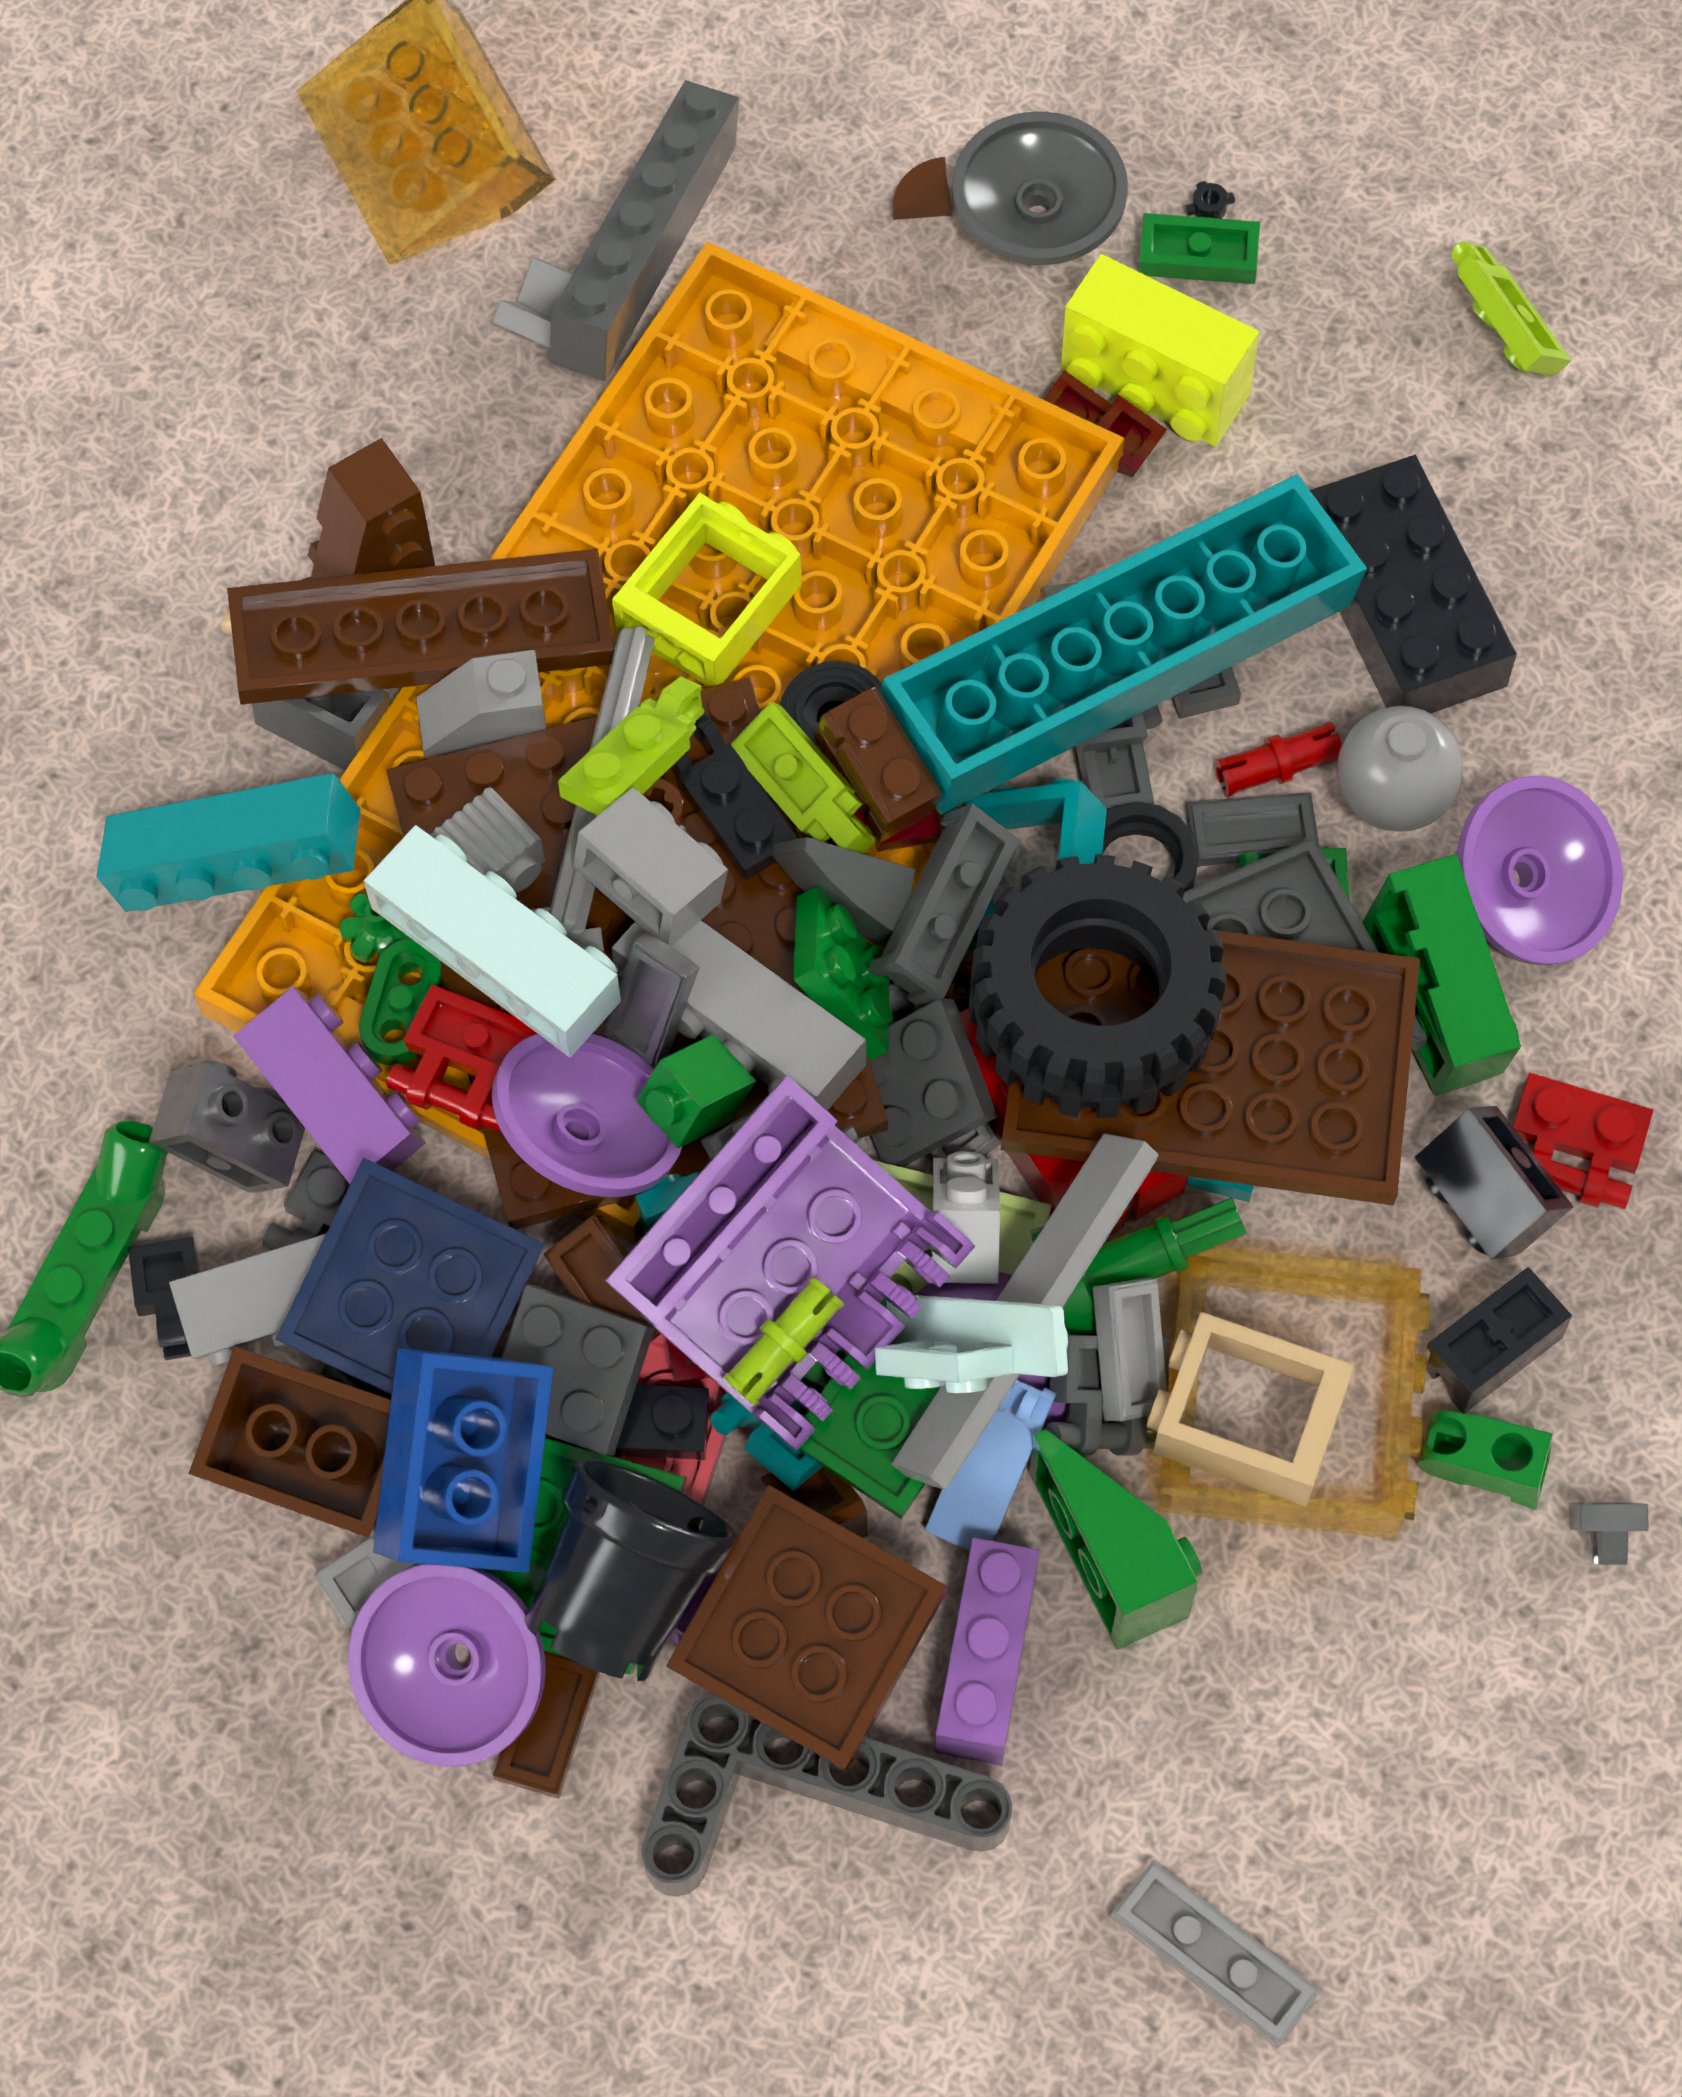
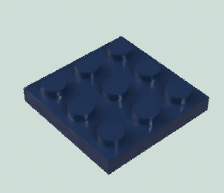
(406, 1275)

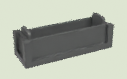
(946, 904)

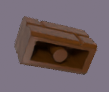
(879, 763)

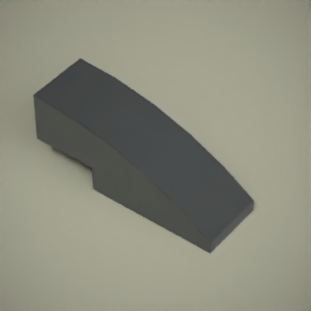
(865, 885)

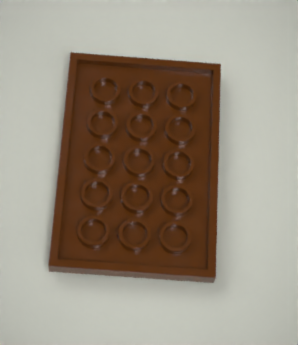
(1294, 1085)

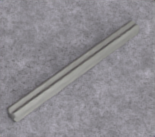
(621, 696)

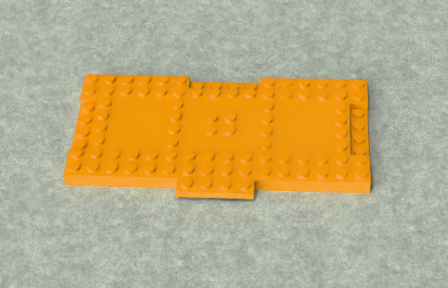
(889, 466)

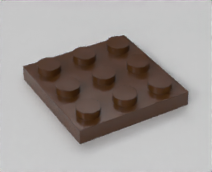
(807, 1627)

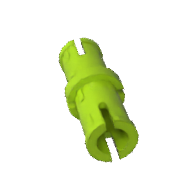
(783, 1341)

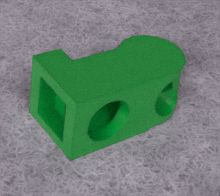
(1487, 1455)

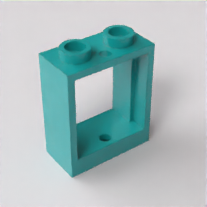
(1058, 802)

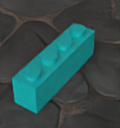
(229, 843)

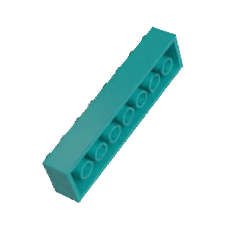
(1123, 640)

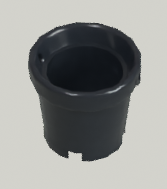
(624, 1567)

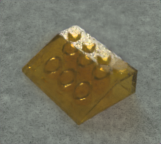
(424, 130)

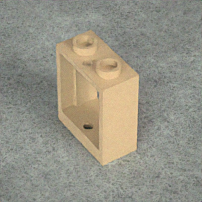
(1232, 1460)

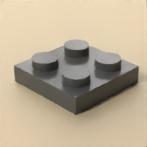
(929, 1085)
(592, 1359)

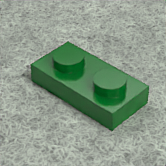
(1199, 248)

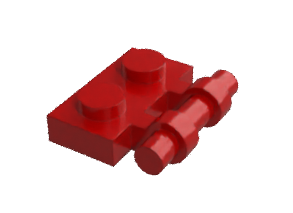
(462, 1036)
(1584, 1126)

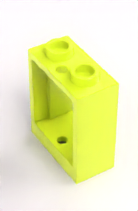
(679, 638)

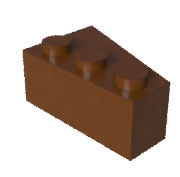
(370, 517)

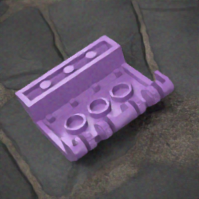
(754, 1227)

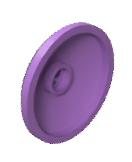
(1564, 867)
(581, 1116)
(417, 1688)

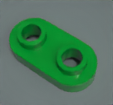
(393, 1004)

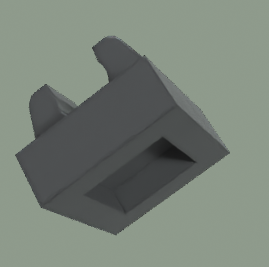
(1609, 1527)

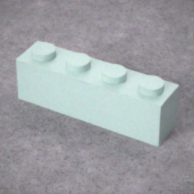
(494, 939)

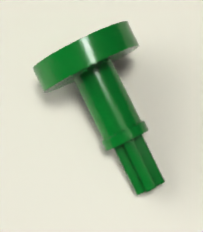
(1149, 1255)

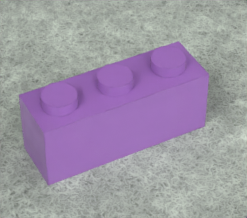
(330, 1084)
(987, 1651)

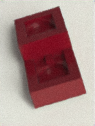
(1121, 417)

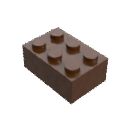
(296, 1442)

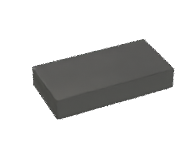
(1250, 825)

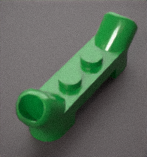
(85, 1259)

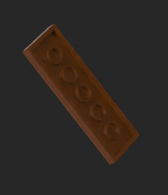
(416, 624)

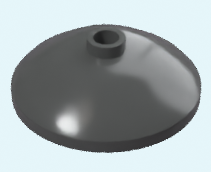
(1043, 163)

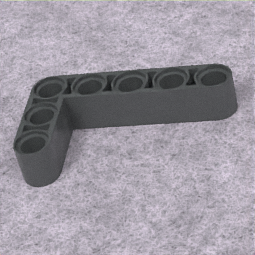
(810, 1777)

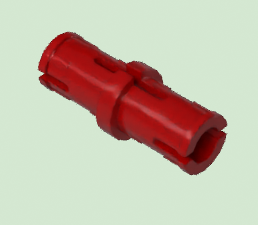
(1278, 759)

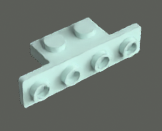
(973, 1340)

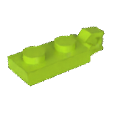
(636, 749)
(802, 779)

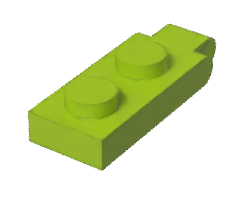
(1508, 310)

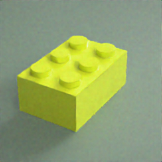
(1158, 350)

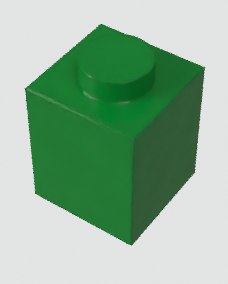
(695, 1091)

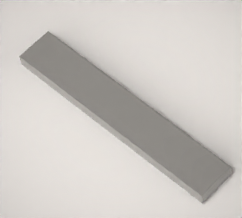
(1043, 1277)

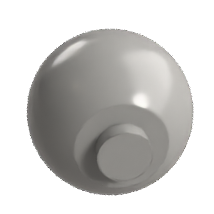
(1400, 768)

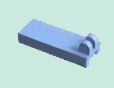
(991, 1473)

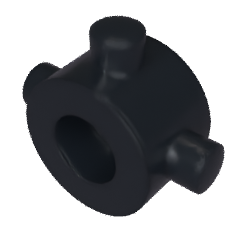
(1209, 201)

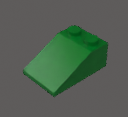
(1117, 1543)

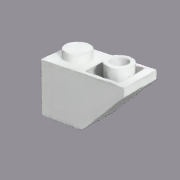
(970, 1199)

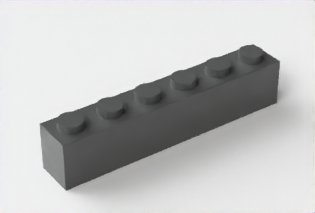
(643, 231)

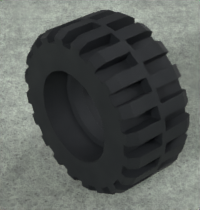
(1110, 911)

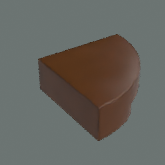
(923, 192)

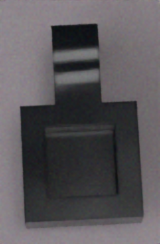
(151, 1271)

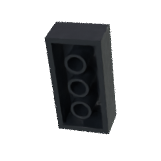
(1420, 605)

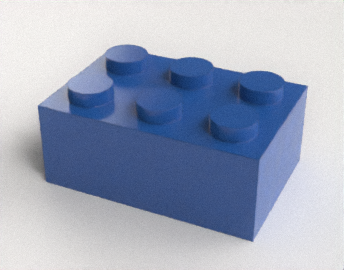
(463, 1460)

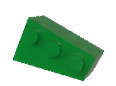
(1459, 995)

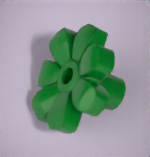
(368, 930)

